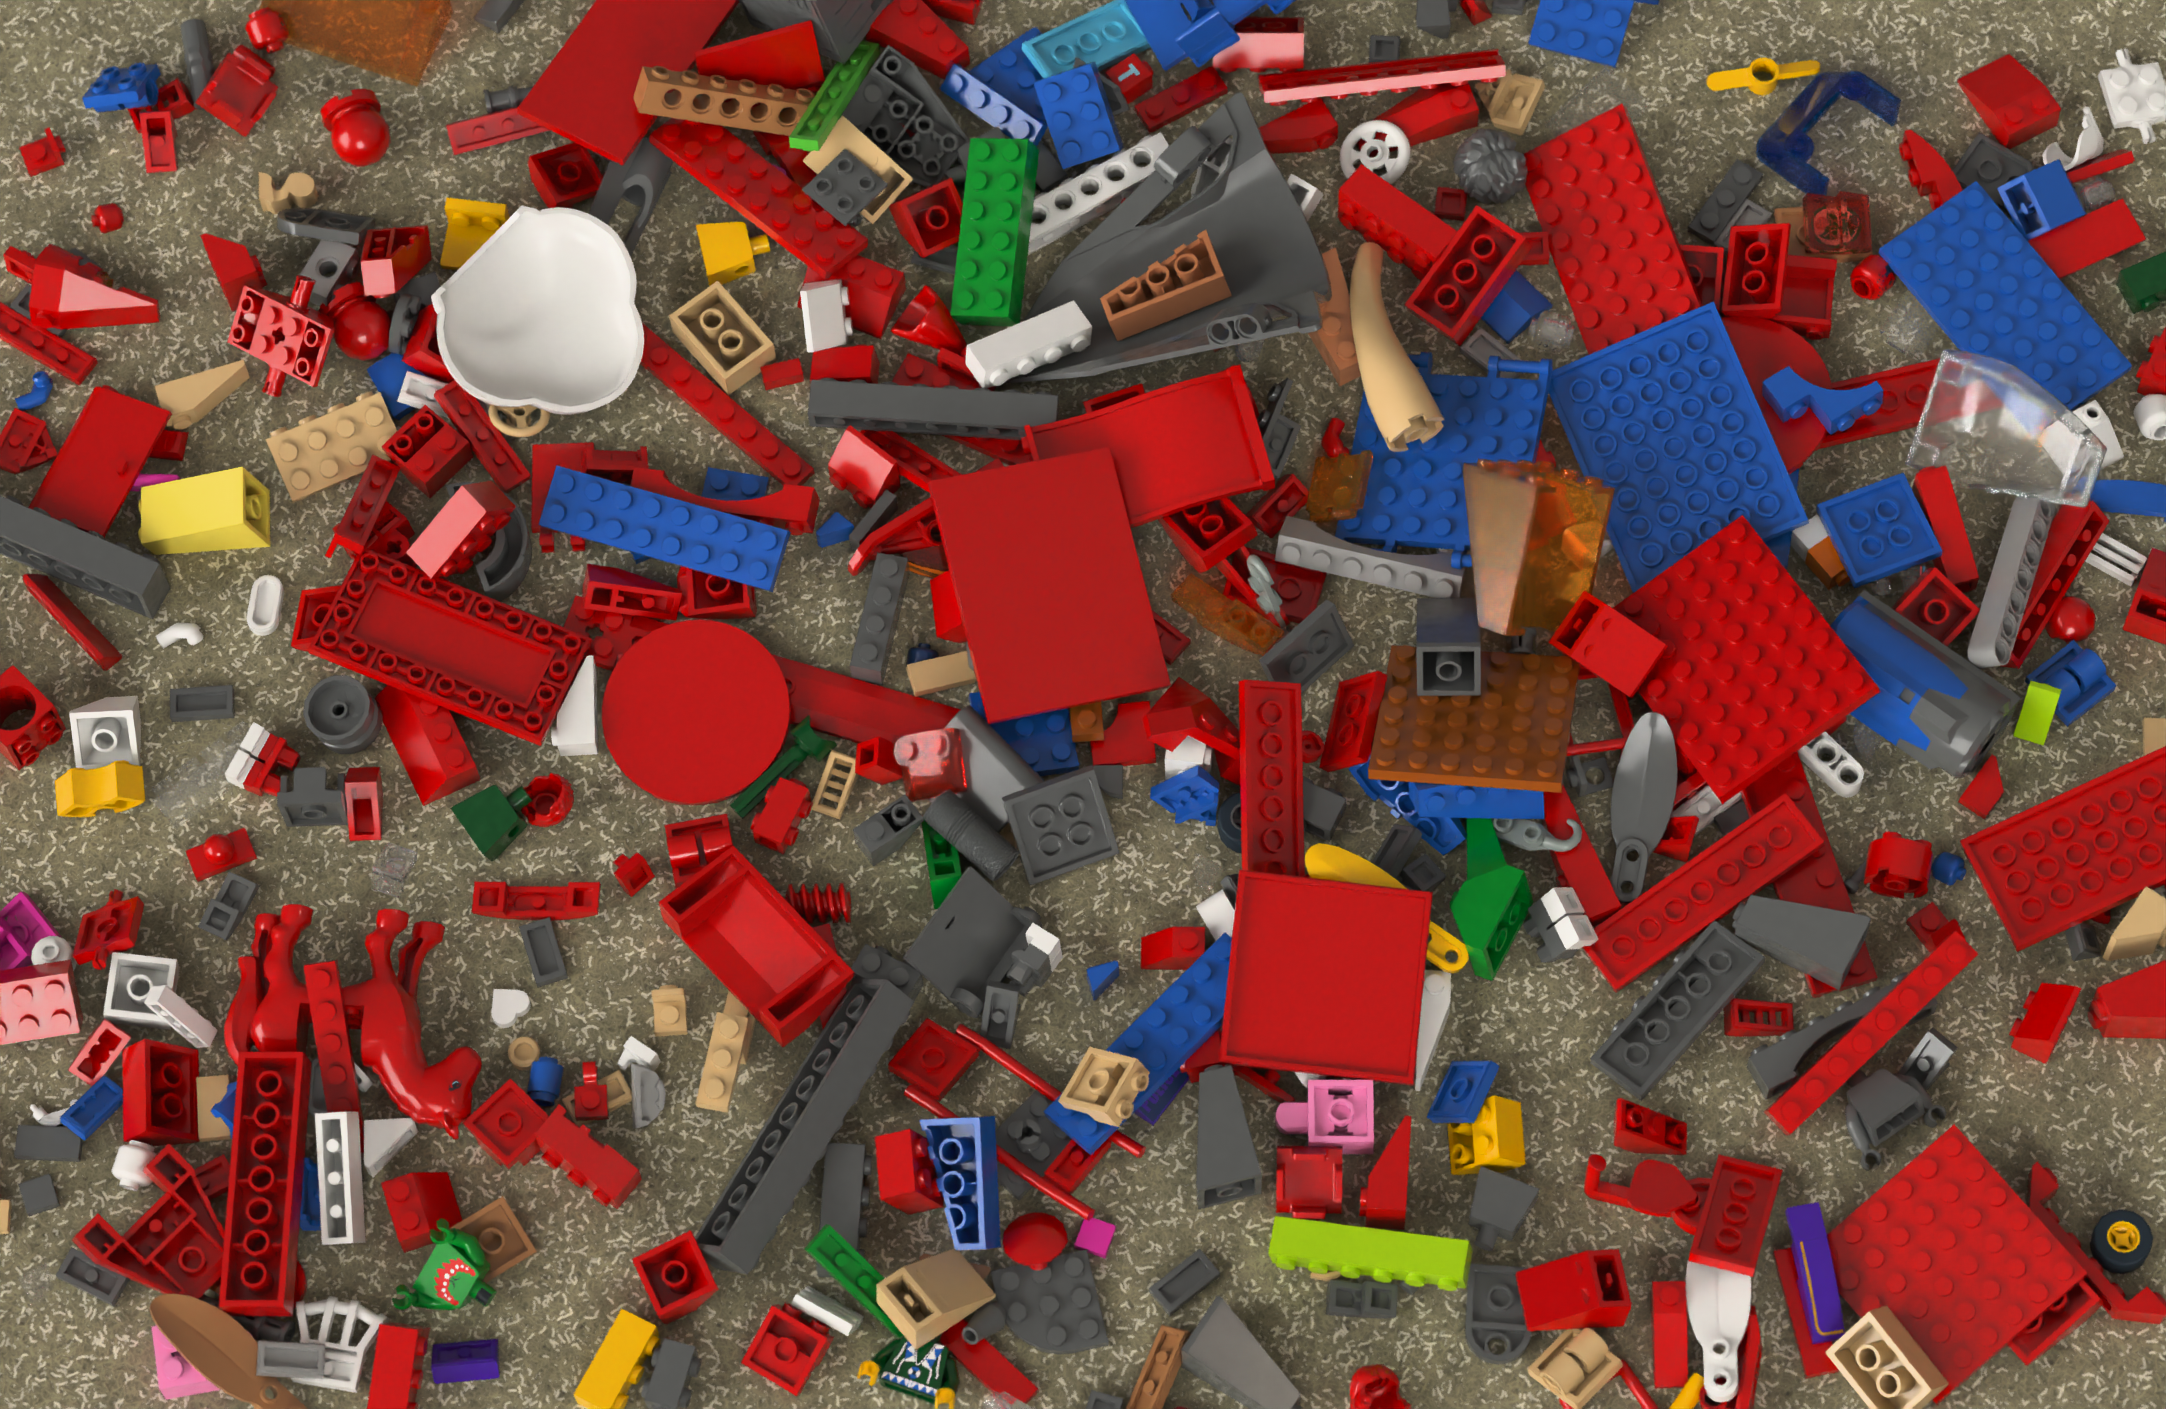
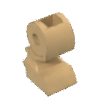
(297, 190)

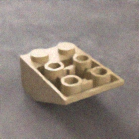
(848, 137)
(932, 1295)

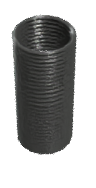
(978, 841)

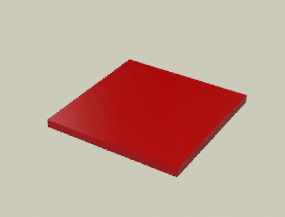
(1325, 977)

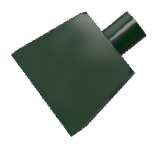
(493, 818)

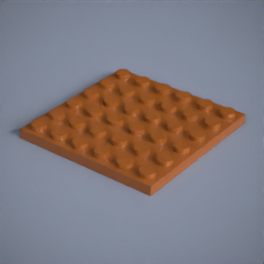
(1498, 739)

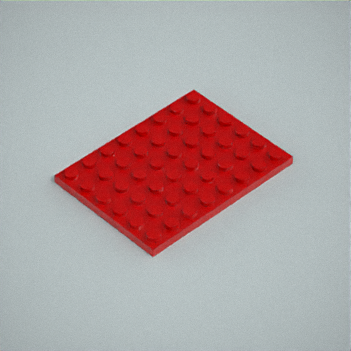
(1745, 659)

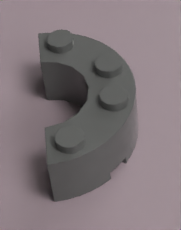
(511, 557)

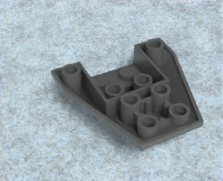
(899, 94)

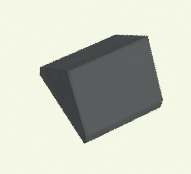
(2083, 942)

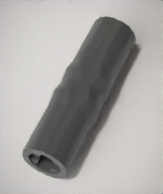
(197, 56)

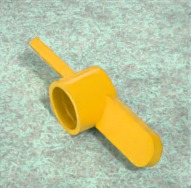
(1744, 76)

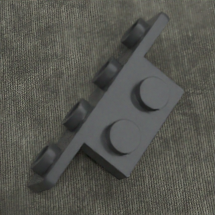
(1277, 430)

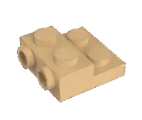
(1105, 1086)

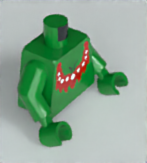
(450, 1275)

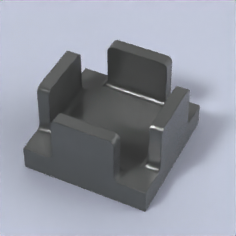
(310, 800)

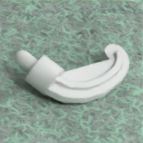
(50, 1119)

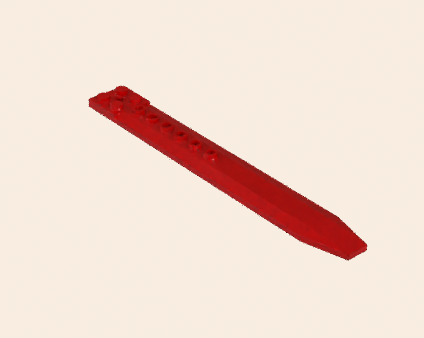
(832, 700)

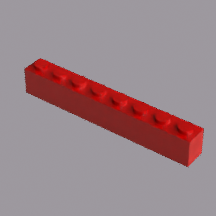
(1870, 1033)

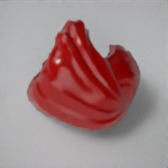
(1376, 1389)

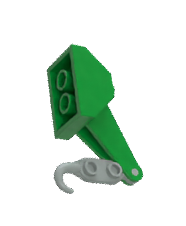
(1496, 895)

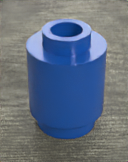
(545, 1081)

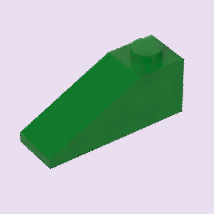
(942, 864)

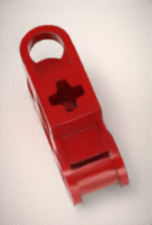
(388, 536)

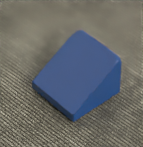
(834, 530)
(1101, 977)

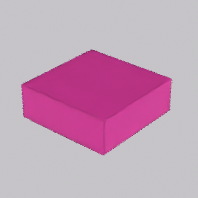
(1095, 1237)

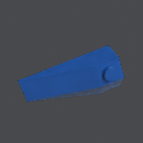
(1439, 832)

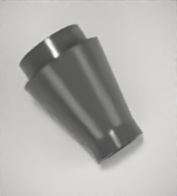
(985, 1322)

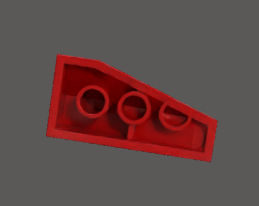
(1431, 114)

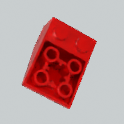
(2148, 606)
(1607, 644)
(1575, 1292)

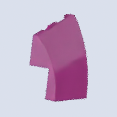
(20, 936)

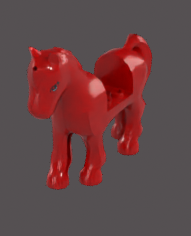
(275, 1014)

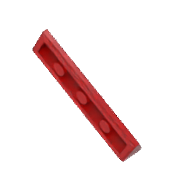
(72, 620)

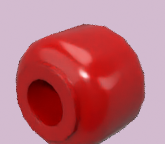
(107, 217)

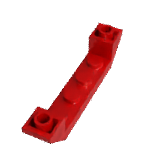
(2143, 1307)

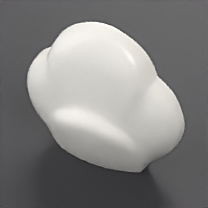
(543, 314)

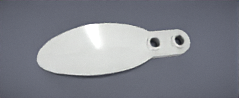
(1719, 1317)

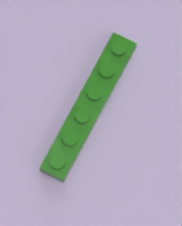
(833, 98)

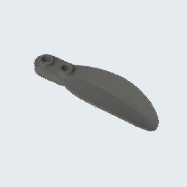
(1642, 800)

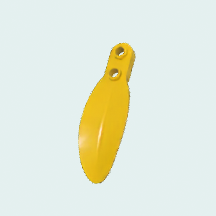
(1338, 864)

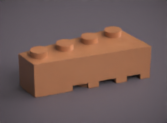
(1167, 290)
(1335, 337)

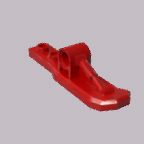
(903, 534)
(1749, 1363)

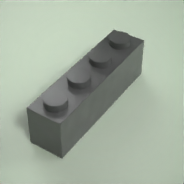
(879, 618)
(845, 1194)

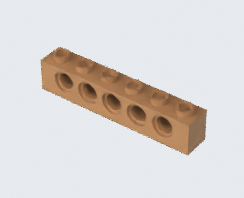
(710, 108)

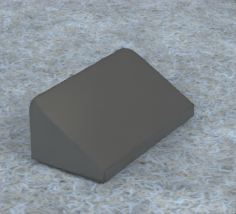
(497, 13)

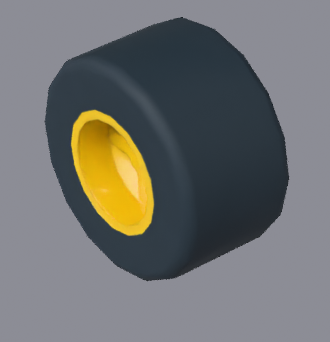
(2118, 1230)

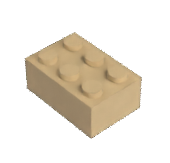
(722, 337)
(1886, 1363)

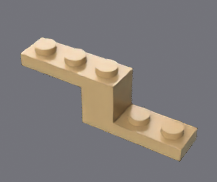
(726, 1051)

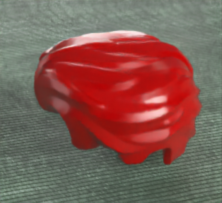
(551, 800)

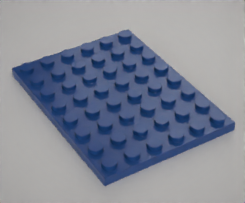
(1674, 441)

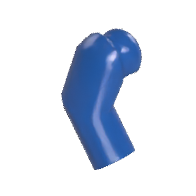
(39, 393)

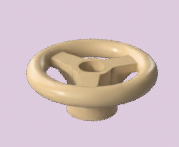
(518, 420)

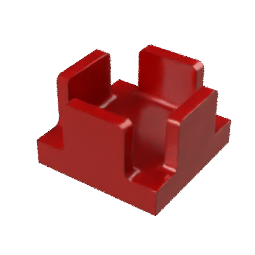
(238, 93)
(507, 1125)
(1309, 1181)

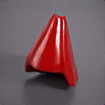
(929, 323)

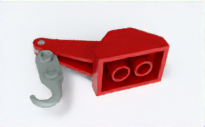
(1211, 534)

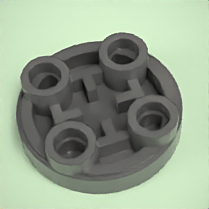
(403, 322)

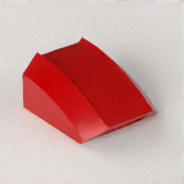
(714, 597)

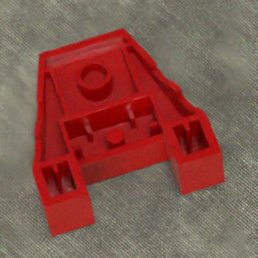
(173, 1244)

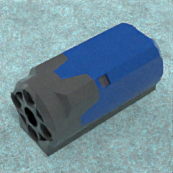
(1929, 695)

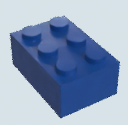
(1078, 115)

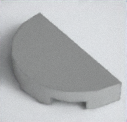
(647, 1095)

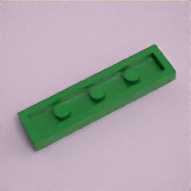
(850, 1271)

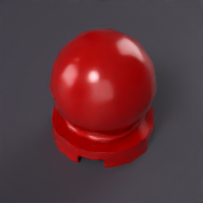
(357, 127)
(359, 322)

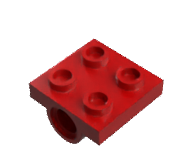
(696, 844)

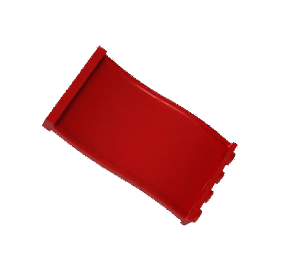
(1170, 444)

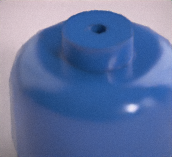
(1948, 868)

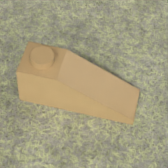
(199, 393)

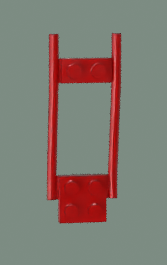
(937, 1060)

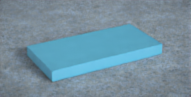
(1098, 36)

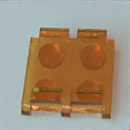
(1338, 486)

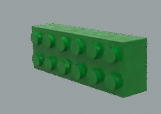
(994, 232)

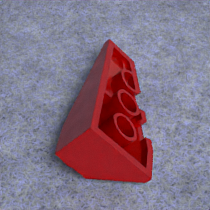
(71, 301)

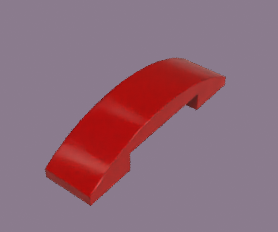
(787, 157)
(536, 902)

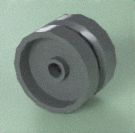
(343, 714)

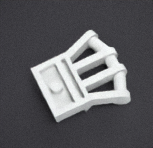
(342, 1361)

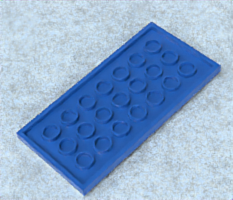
(2003, 298)

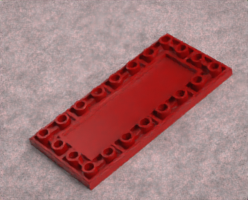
(594, 75)
(450, 646)

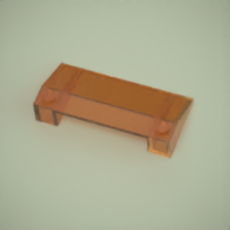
(374, 35)

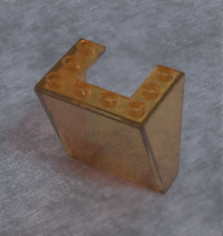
(1532, 541)

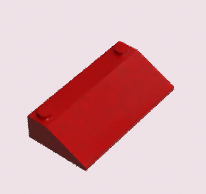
(756, 945)

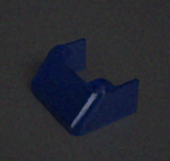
(1785, 143)

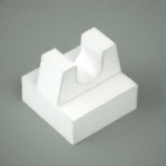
(638, 1053)

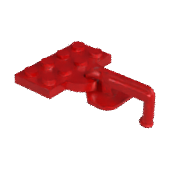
(1722, 1212)

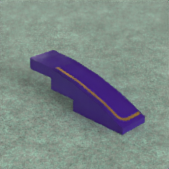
(1815, 1273)

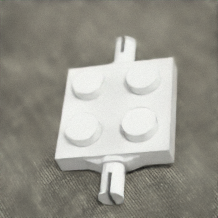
(2134, 95)

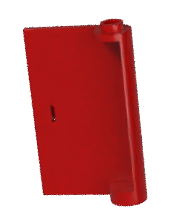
(100, 460)

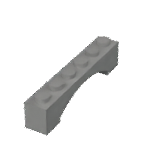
(1310, 547)

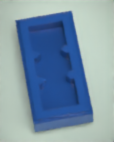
(93, 1108)

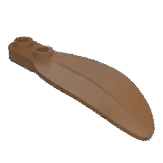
(218, 1350)

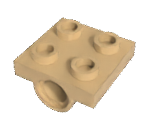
(1575, 1366)

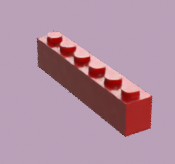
(2065, 551)

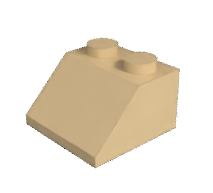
(2140, 929)

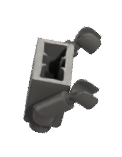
(1884, 1106)

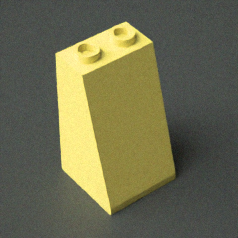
(205, 513)

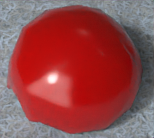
(2071, 620)

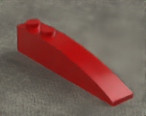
(1580, 865)

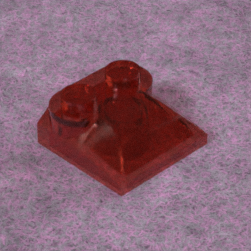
(931, 763)

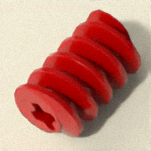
(820, 902)

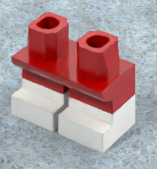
(258, 760)

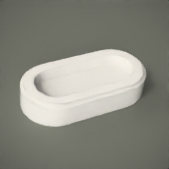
(265, 605)

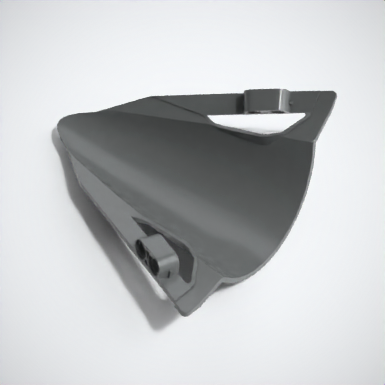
(1254, 229)

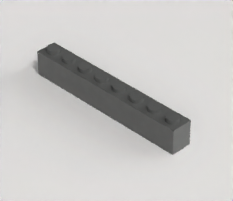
(928, 409)

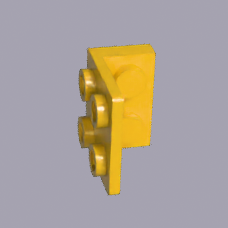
(469, 228)

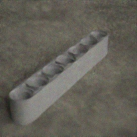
(2010, 582)

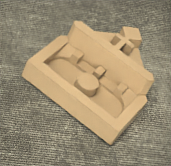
(1511, 100)

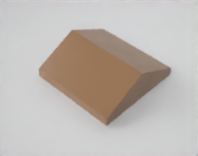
(499, 1236)

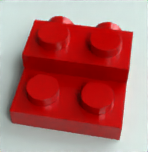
(788, 1347)

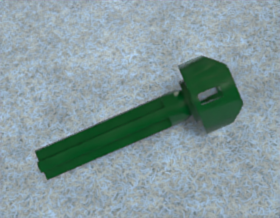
(806, 745)

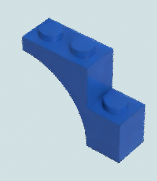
(1835, 409)

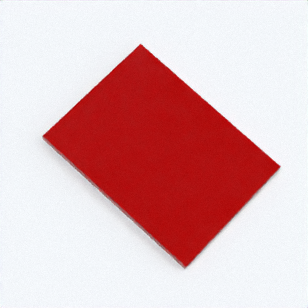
(1048, 585)

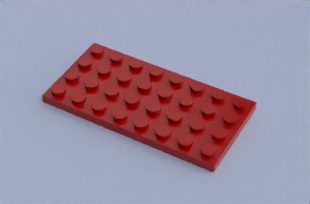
(1608, 230)
(2075, 852)

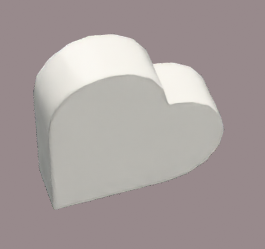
(508, 1006)

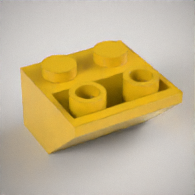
(1490, 1141)

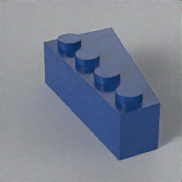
(1475, 802)
(968, 1178)

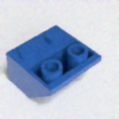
(2041, 200)

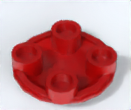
(1034, 1240)

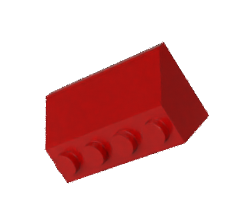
(427, 744)

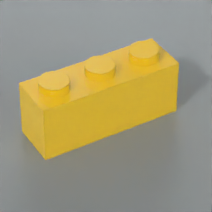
(618, 1363)

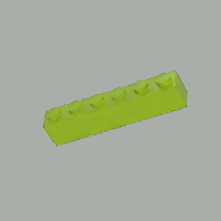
(1370, 1253)

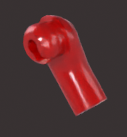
(1331, 442)

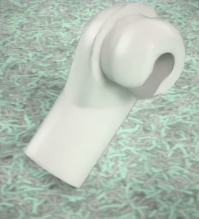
(178, 631)

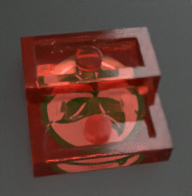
(1837, 224)

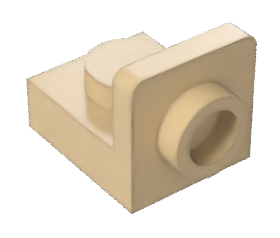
(669, 1011)

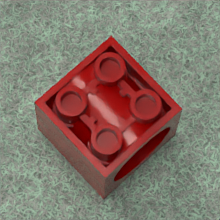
(44, 729)

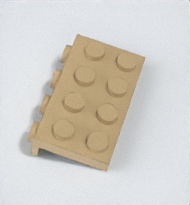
(332, 446)

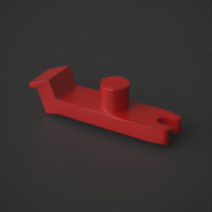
(1265, 1084)

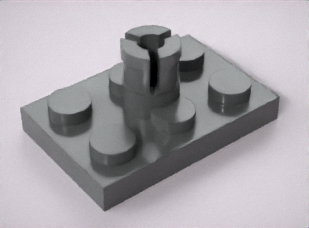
(1308, 648)
(1031, 1140)

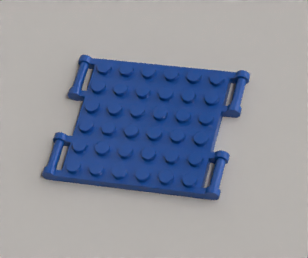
(1420, 492)

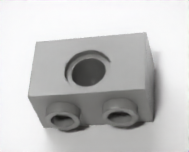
(330, 257)

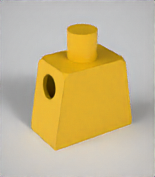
(729, 250)

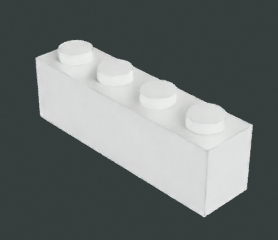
(1028, 345)
(340, 1178)

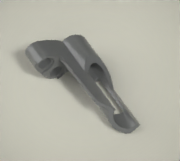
(638, 182)

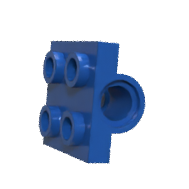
(123, 88)
(2079, 676)

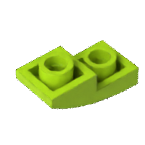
(2037, 712)

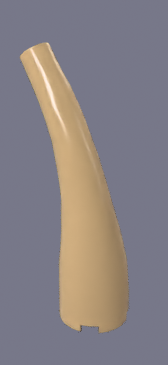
(1389, 378)

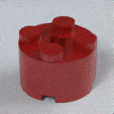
(1898, 866)

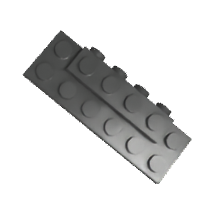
(1677, 1010)

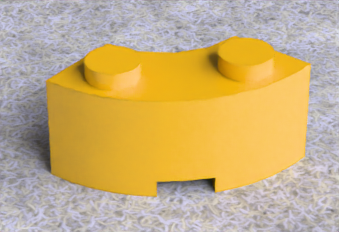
(108, 787)

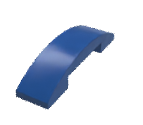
(2130, 497)

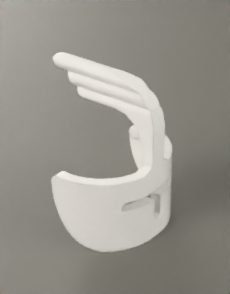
(2089, 145)

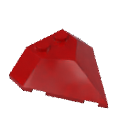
(1189, 712)

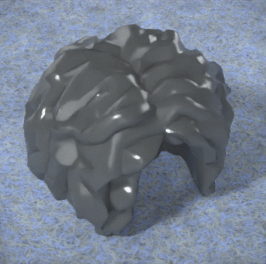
(1490, 166)

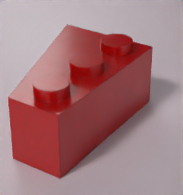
(919, 36)
(393, 258)

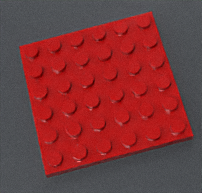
(1951, 1258)

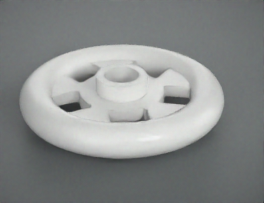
(1366, 131)

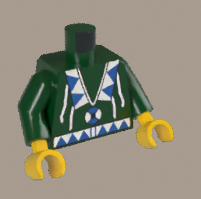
(919, 1373)

